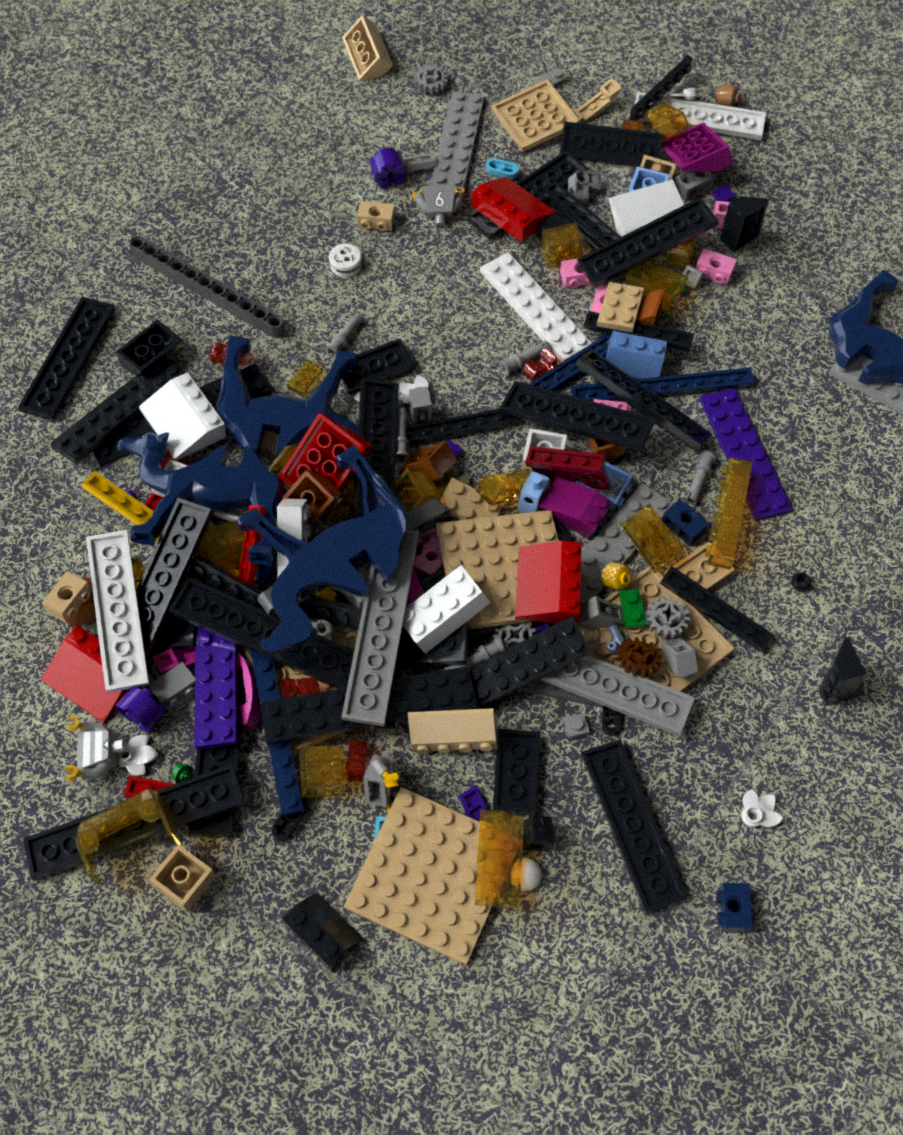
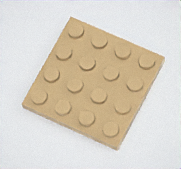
(534, 115)

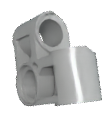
(587, 183)

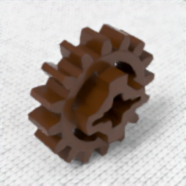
(639, 657)

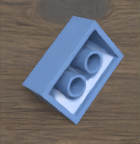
(636, 354)

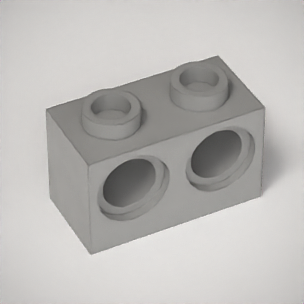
(693, 183)

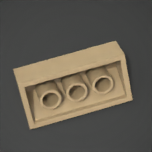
(367, 49)
(453, 730)

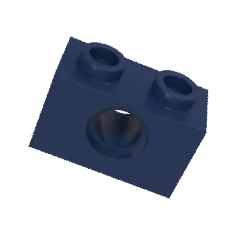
(688, 532)
(740, 896)

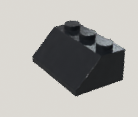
(743, 221)
(147, 347)
(842, 675)
(322, 931)

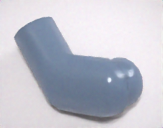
(617, 638)

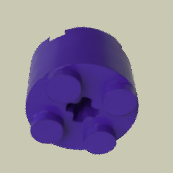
(388, 167)
(140, 708)

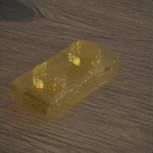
(304, 377)

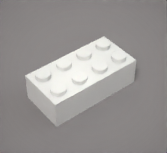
(292, 519)
(443, 609)

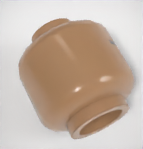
(727, 95)

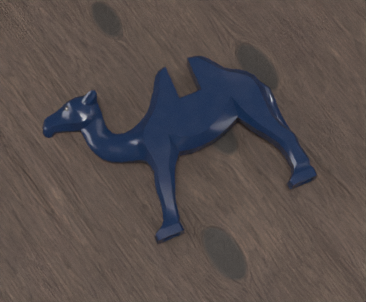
(856, 336)
(291, 416)
(205, 484)
(333, 553)

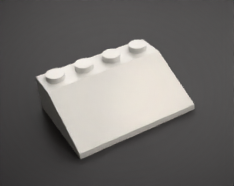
(644, 206)
(185, 415)

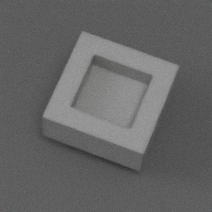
(694, 276)
(576, 726)

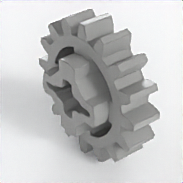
(430, 79)
(657, 618)
(514, 633)

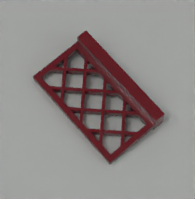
(575, 462)

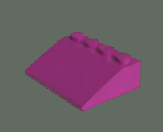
(698, 150)

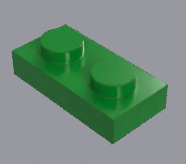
(632, 609)

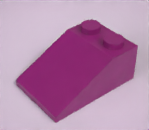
(576, 506)

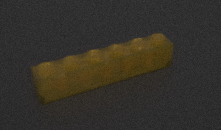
(729, 513)

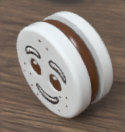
(345, 260)

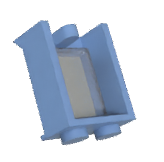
(620, 484)

